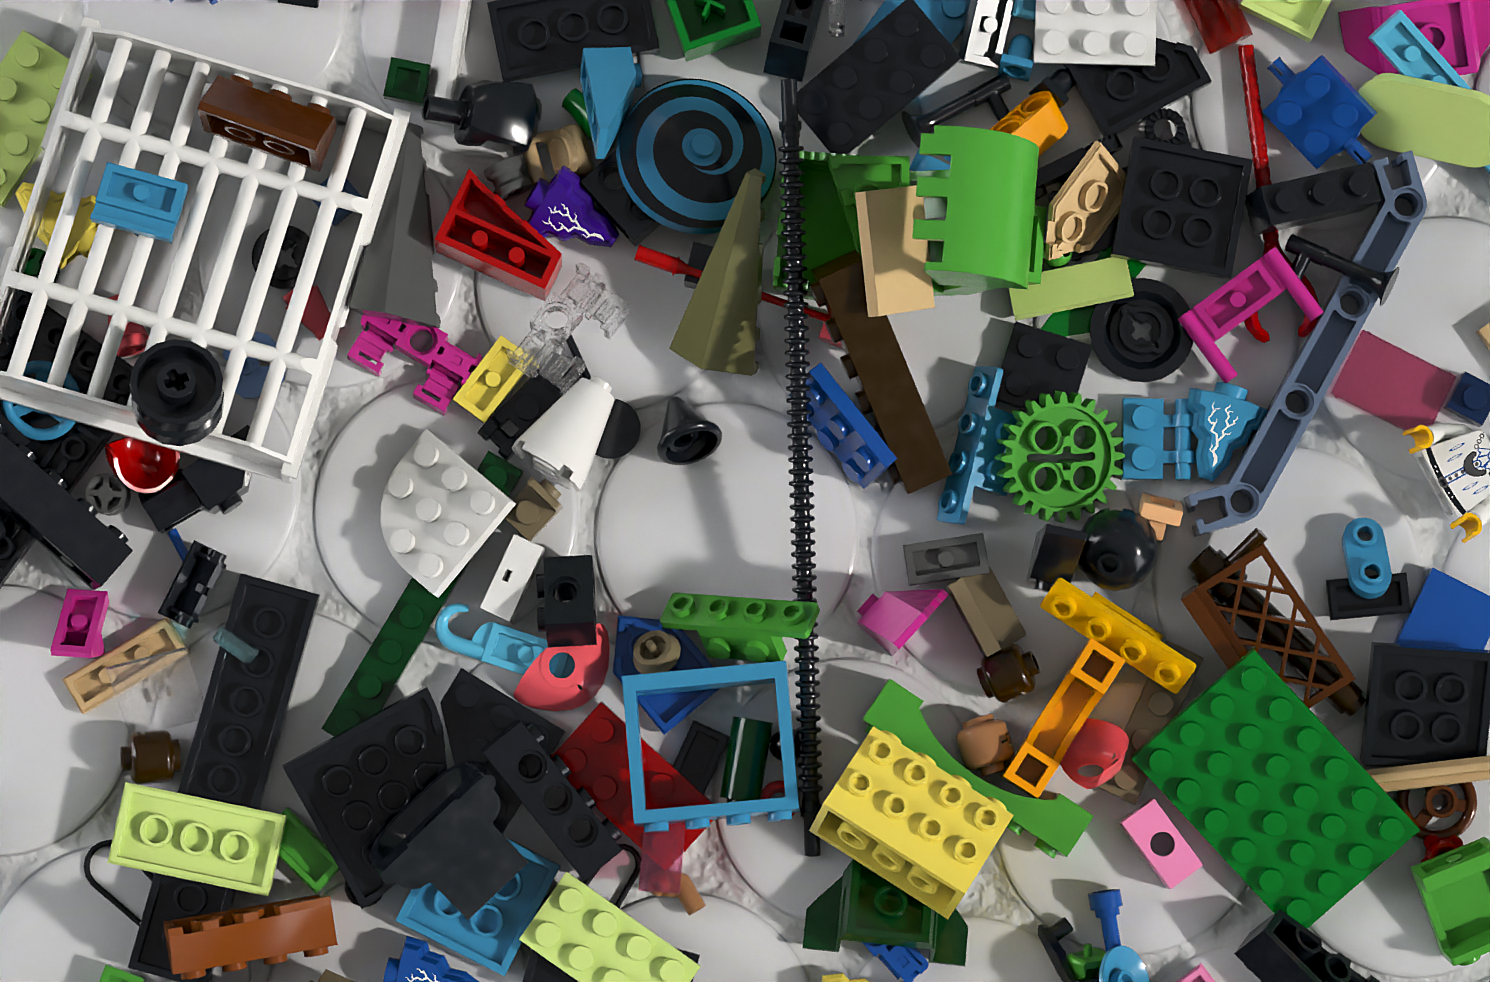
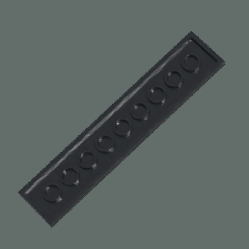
(232, 744)

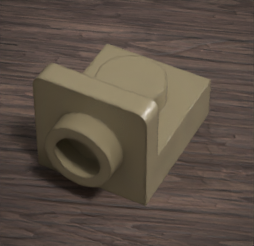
(534, 508)

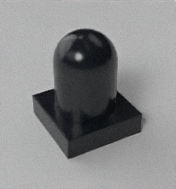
(1058, 85)

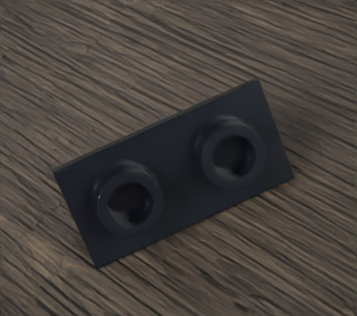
(192, 584)

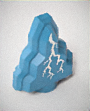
(1221, 425)

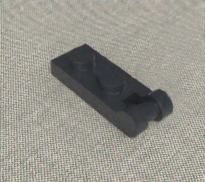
(522, 410)

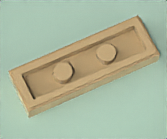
(91, 683)

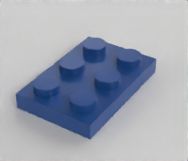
(845, 429)

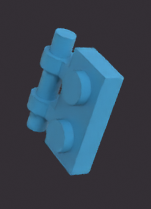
(1143, 439)

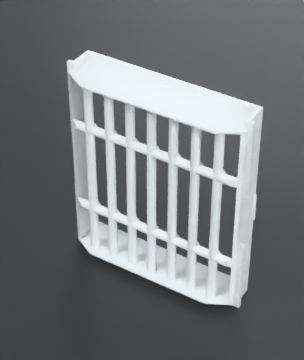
(120, 419)

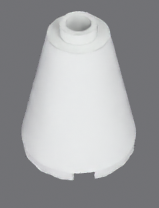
(568, 433)

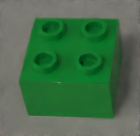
(712, 24)

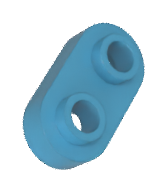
(1366, 555)

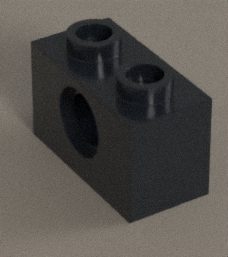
(571, 581)

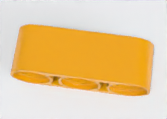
(1035, 120)

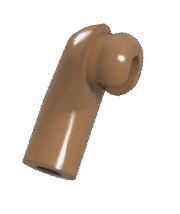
(688, 896)

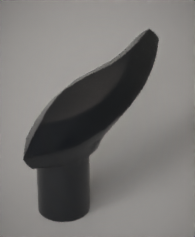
(1049, 938)

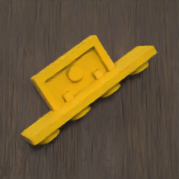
(1120, 633)

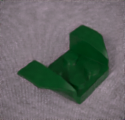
(875, 911)

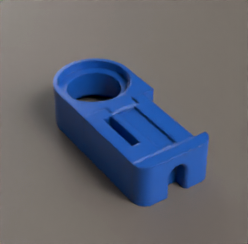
(901, 961)

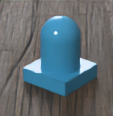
(1017, 61)

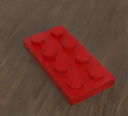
(600, 764)

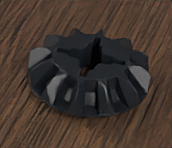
(285, 276)

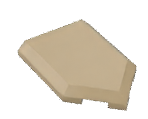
(1084, 204)

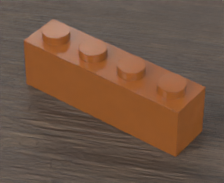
(250, 934)

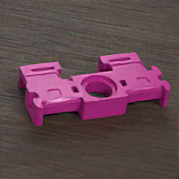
(449, 361)

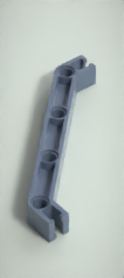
(1320, 353)

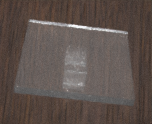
(157, 691)

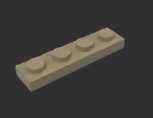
(1151, 713)

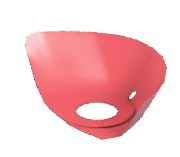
(546, 692)
(1095, 746)

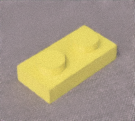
(489, 382)

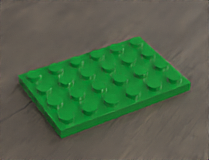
(1275, 791)

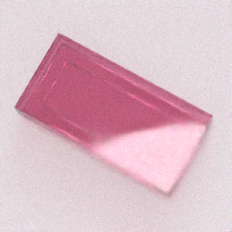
(662, 860)

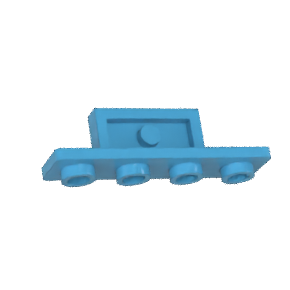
(976, 446)

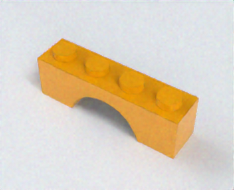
(1062, 718)

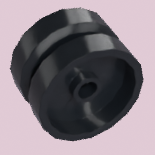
(177, 392)

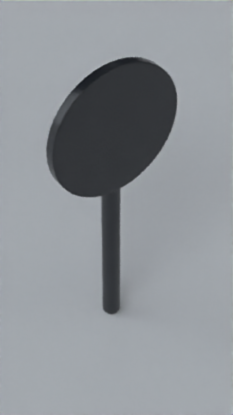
(622, 426)

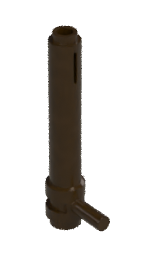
(1209, 562)

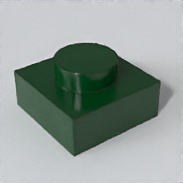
(407, 81)

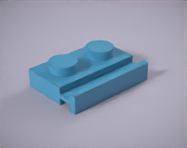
(139, 202)

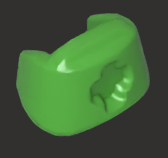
(1085, 963)

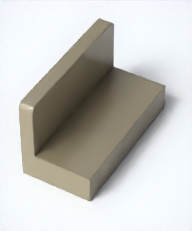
(986, 612)

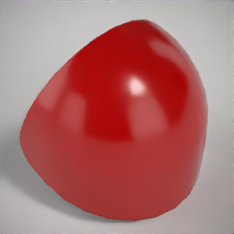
(142, 464)

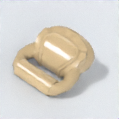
(566, 147)

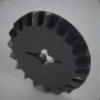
(1139, 359)

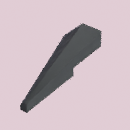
(397, 263)

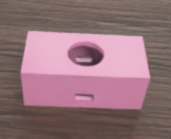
(1142, 826)

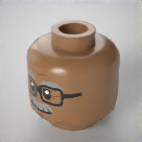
(985, 744)

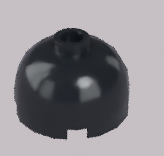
(1118, 549)

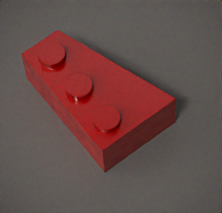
(496, 241)

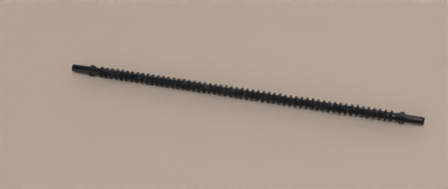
(790, 132)

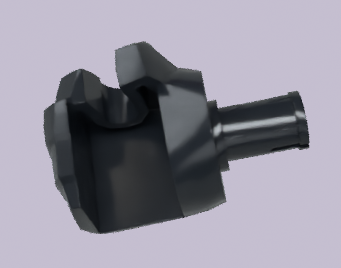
(489, 112)

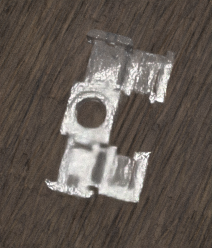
(538, 346)

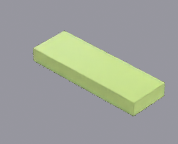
(1073, 288)

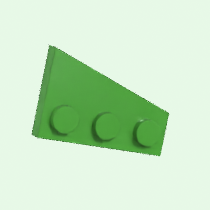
(865, 174)

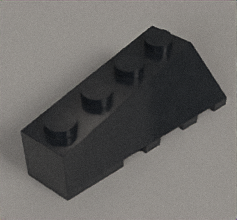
(1289, 952)

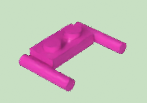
(1240, 300)

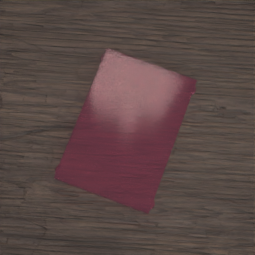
(1392, 383)

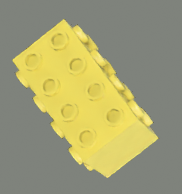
(911, 821)

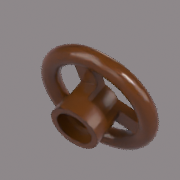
(1451, 804)

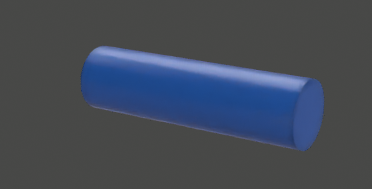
(178, 543)

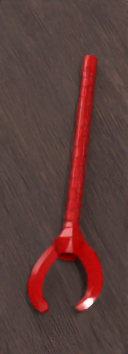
(1262, 176)

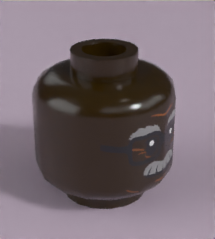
(1008, 673)
(151, 756)

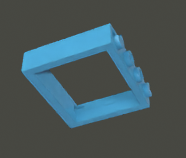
(703, 679)

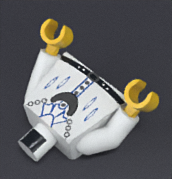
(1457, 470)

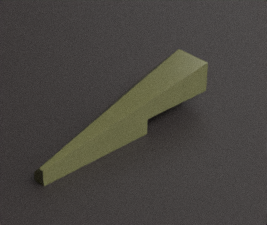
(722, 313)

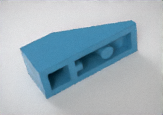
(608, 92)

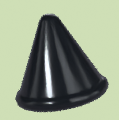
(686, 435)

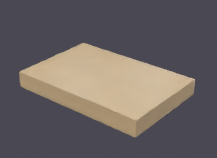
(890, 256)

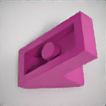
(81, 624)

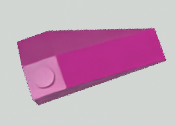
(898, 615)

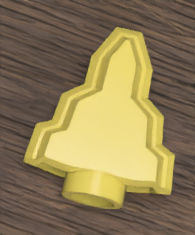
(82, 230)

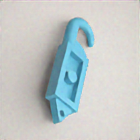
(500, 645)

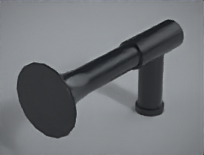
(986, 92)
(1308, 251)

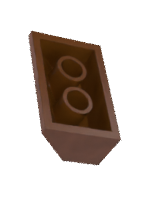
(267, 121)

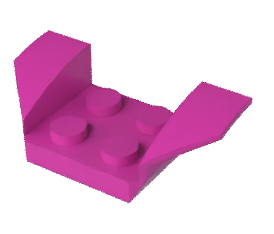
(1452, 26)

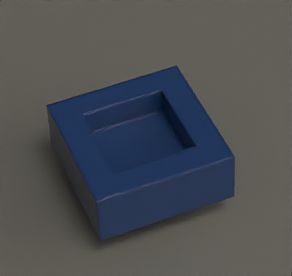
(1470, 399)

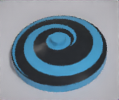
(689, 152)

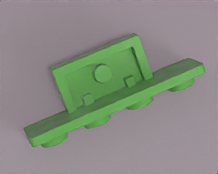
(741, 625)

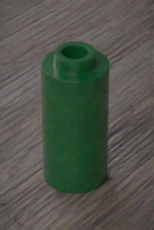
(746, 759)

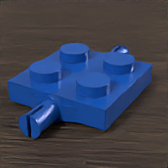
(1319, 112)

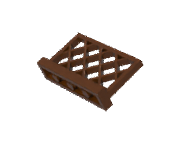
(1231, 647)

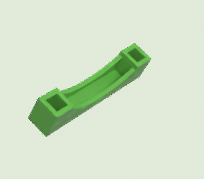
(1053, 822)

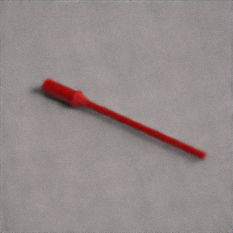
(677, 266)

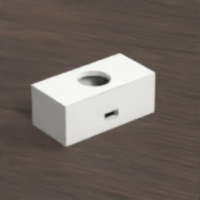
(506, 597)

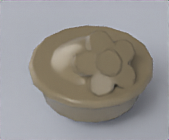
(656, 652)

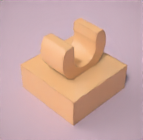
(1160, 512)

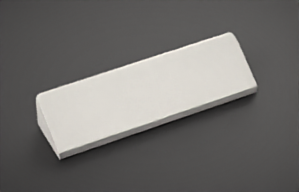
(449, 50)

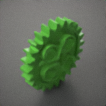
(1059, 493)

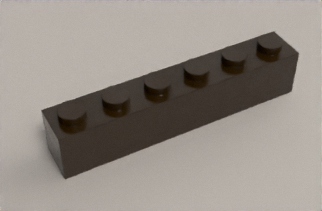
(881, 374)

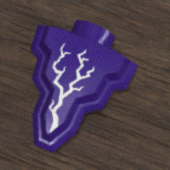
(568, 211)

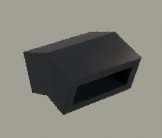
(172, 503)

